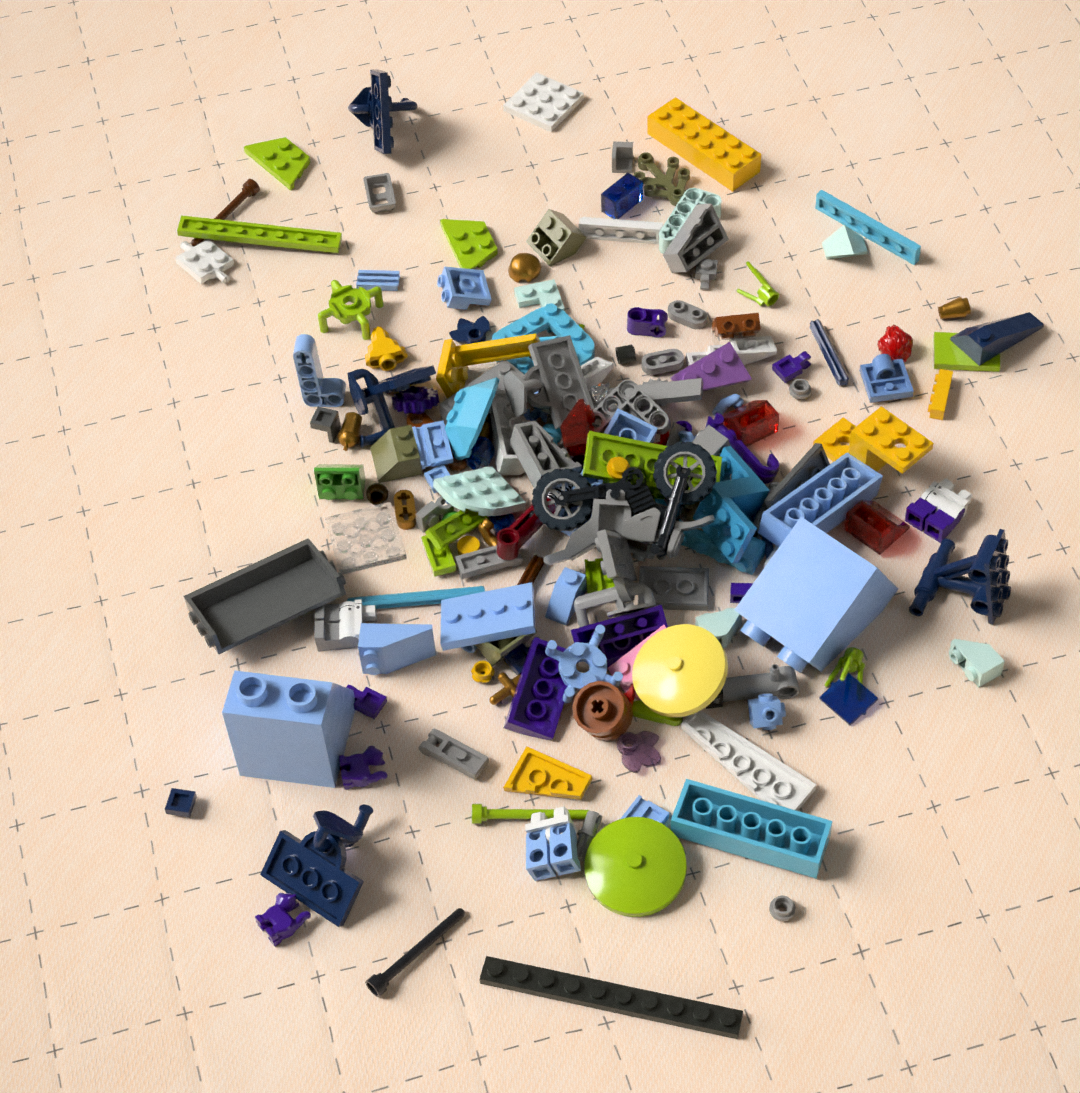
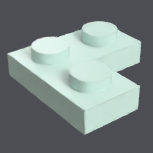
(538, 293)

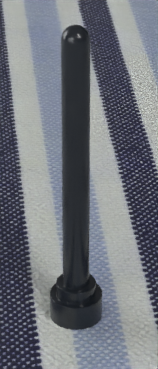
(378, 983)

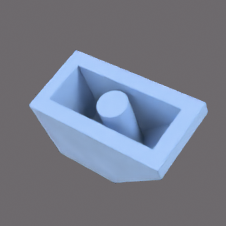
(566, 589)

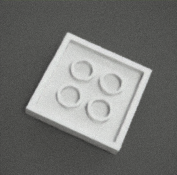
(543, 102)

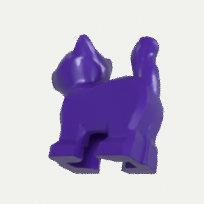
(356, 769)
(281, 922)

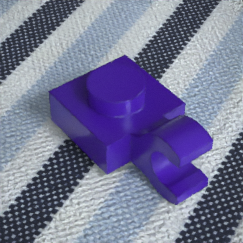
(791, 367)
(368, 702)

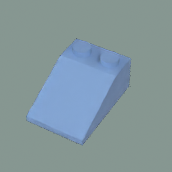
(394, 646)

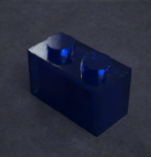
(622, 196)

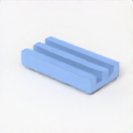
(372, 278)

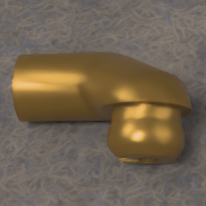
(487, 535)

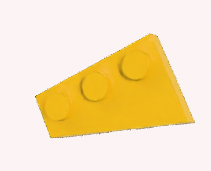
(546, 776)

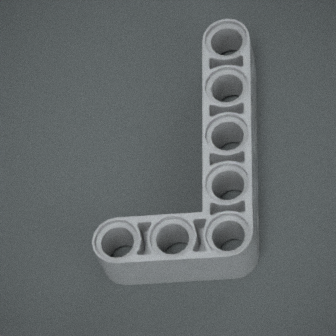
(625, 403)

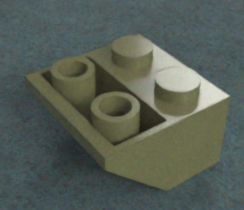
(555, 238)

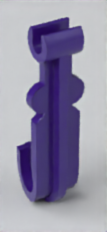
(766, 474)

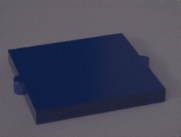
(848, 699)

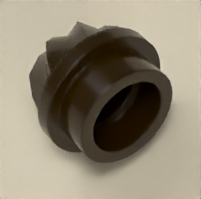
(377, 493)

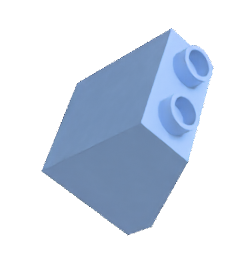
(813, 598)
(288, 727)

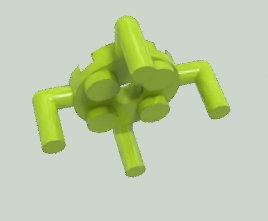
(347, 313)

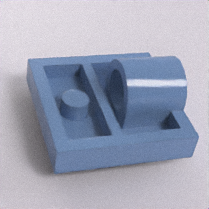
(886, 379)

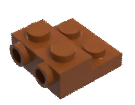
(733, 325)

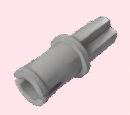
(587, 833)

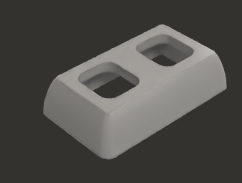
(375, 181)

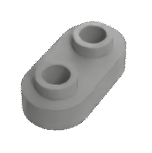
(687, 314)
(662, 361)

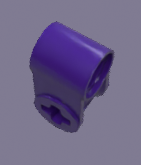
(644, 322)

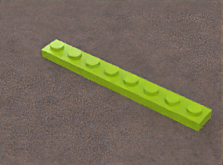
(259, 234)

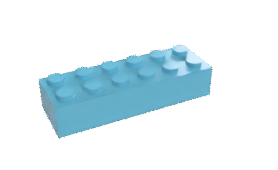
(751, 828)

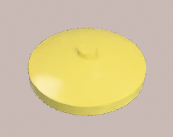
(680, 670)

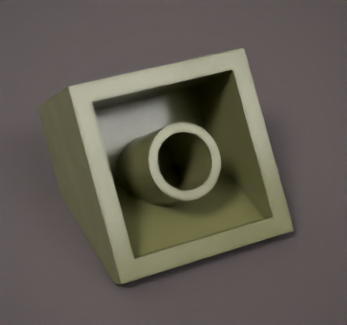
(396, 455)

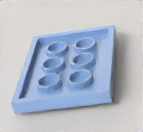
(487, 616)

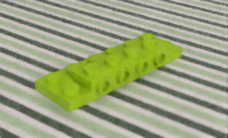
(639, 454)

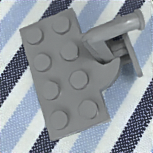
(554, 376)
(617, 566)

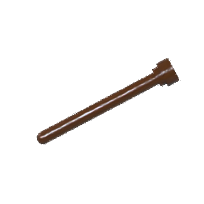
(249, 189)

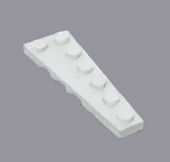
(752, 766)

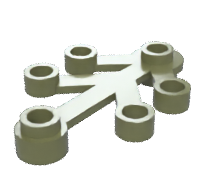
(673, 193)

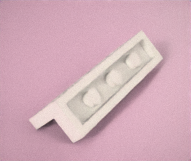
(620, 230)

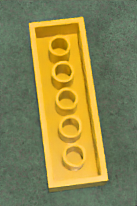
(704, 144)

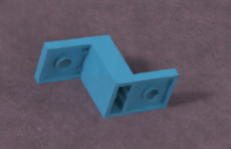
(733, 505)

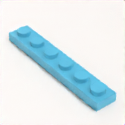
(868, 227)

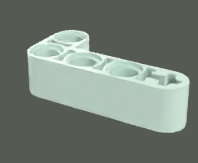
(681, 212)

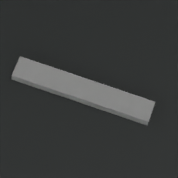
(670, 391)

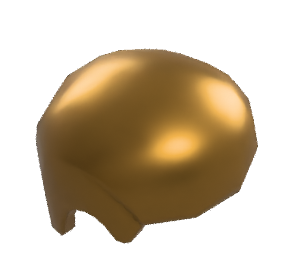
(525, 267)

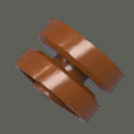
(602, 710)

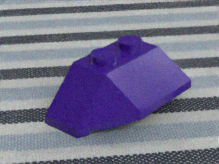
(623, 632)

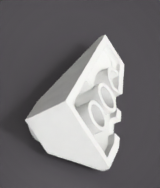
(502, 427)

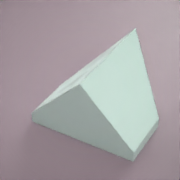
(844, 244)

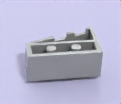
(696, 239)
(538, 452)

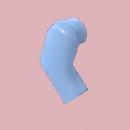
(726, 402)

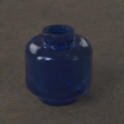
(481, 454)

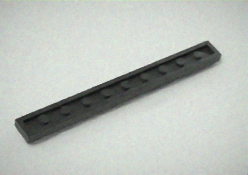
(612, 997)

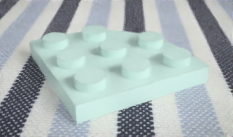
(480, 492)

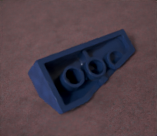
(992, 338)

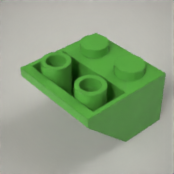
(340, 481)

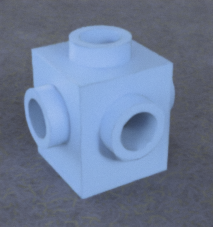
(766, 711)

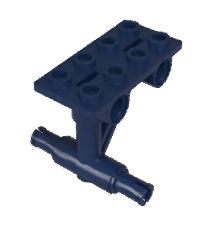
(986, 579)

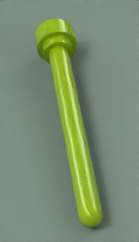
(481, 813)

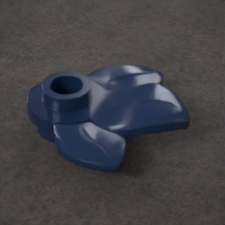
(471, 332)

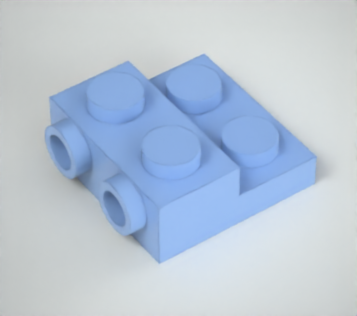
(463, 287)

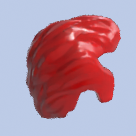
(896, 343)

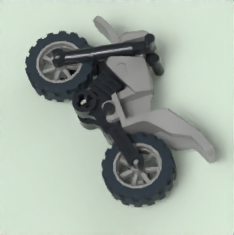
(617, 503)

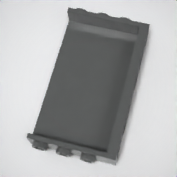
(264, 595)

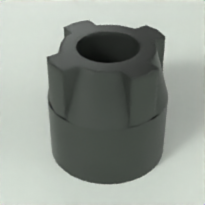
(625, 354)

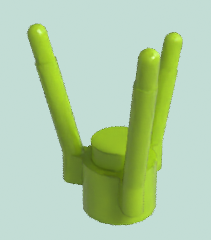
(766, 292)
(850, 662)

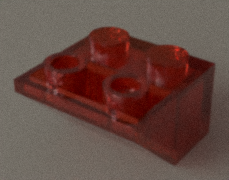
(752, 421)
(576, 428)
(874, 525)

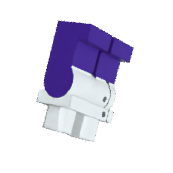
(938, 509)

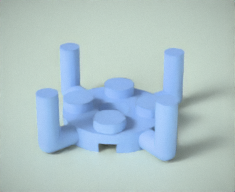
(582, 653)

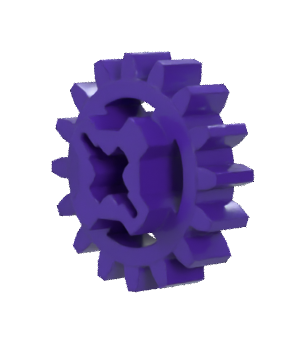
(415, 400)

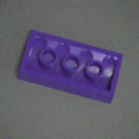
(537, 695)

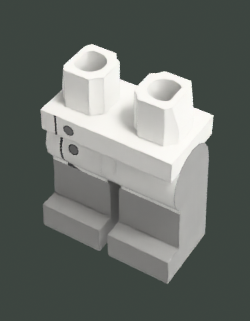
(339, 624)

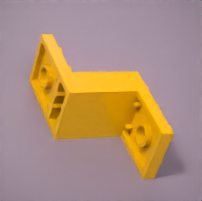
(875, 441)

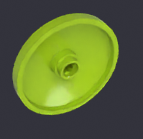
(635, 866)

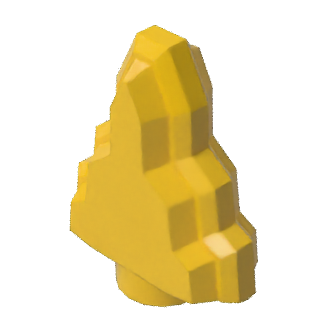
(384, 351)

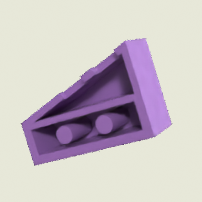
(716, 369)

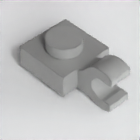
(706, 271)
(429, 515)

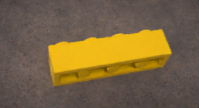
(940, 395)

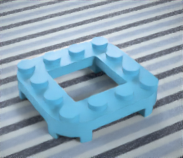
(552, 320)

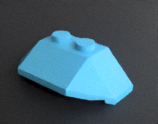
(468, 416)

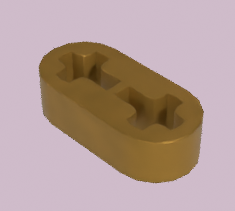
(408, 509)

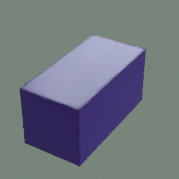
(738, 591)

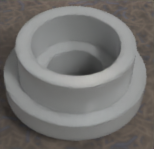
(800, 389)
(785, 902)

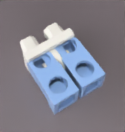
(551, 845)

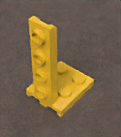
(455, 359)

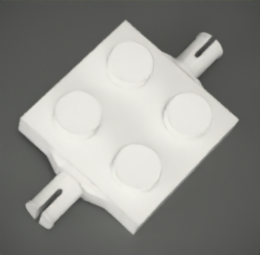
(204, 261)

